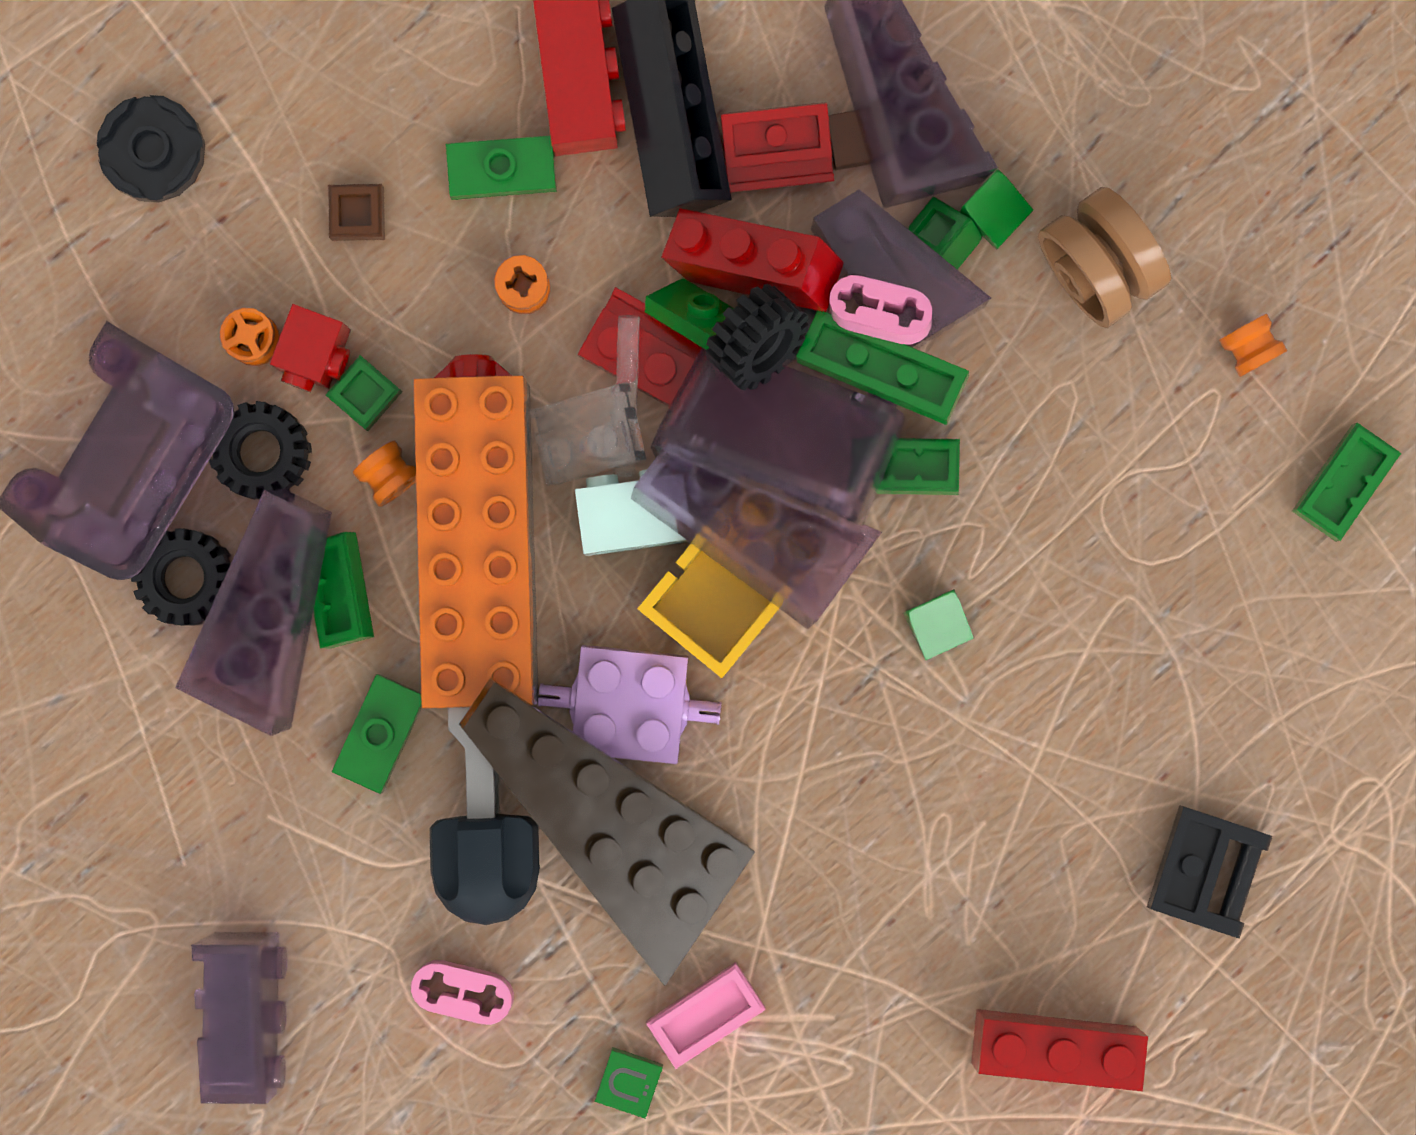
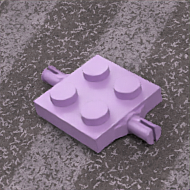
(631, 702)

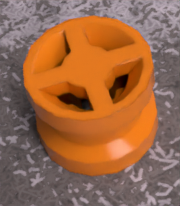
(525, 295)
(243, 328)
(1253, 345)
(386, 473)

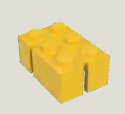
(708, 610)

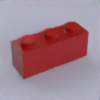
(578, 75)
(748, 255)
(1059, 1050)

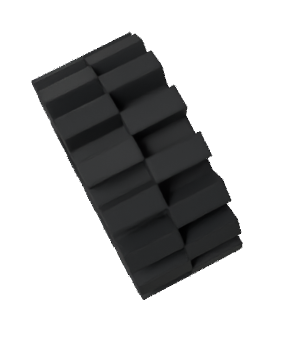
(757, 337)
(292, 456)
(152, 584)

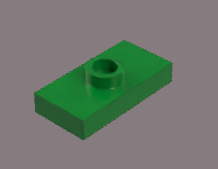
(501, 167)
(687, 310)
(923, 467)
(1346, 482)
(341, 596)
(379, 734)

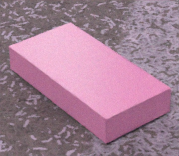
(705, 1015)

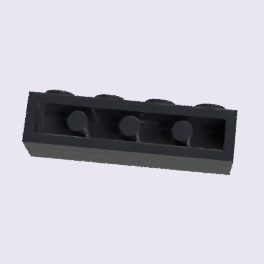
(671, 105)

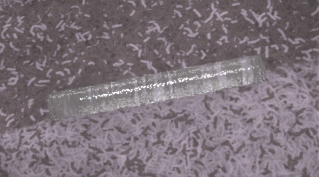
(628, 368)

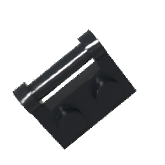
(1193, 865)

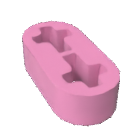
(877, 321)
(459, 1004)

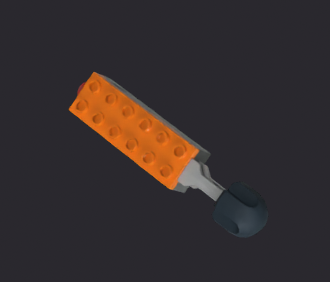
(477, 611)

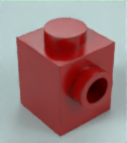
(311, 349)

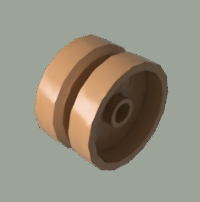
(1105, 256)

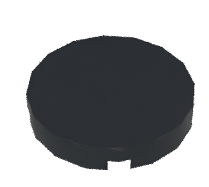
(150, 148)

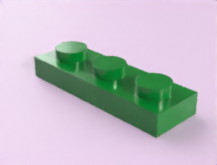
(883, 368)

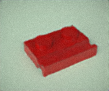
(777, 147)
(663, 353)

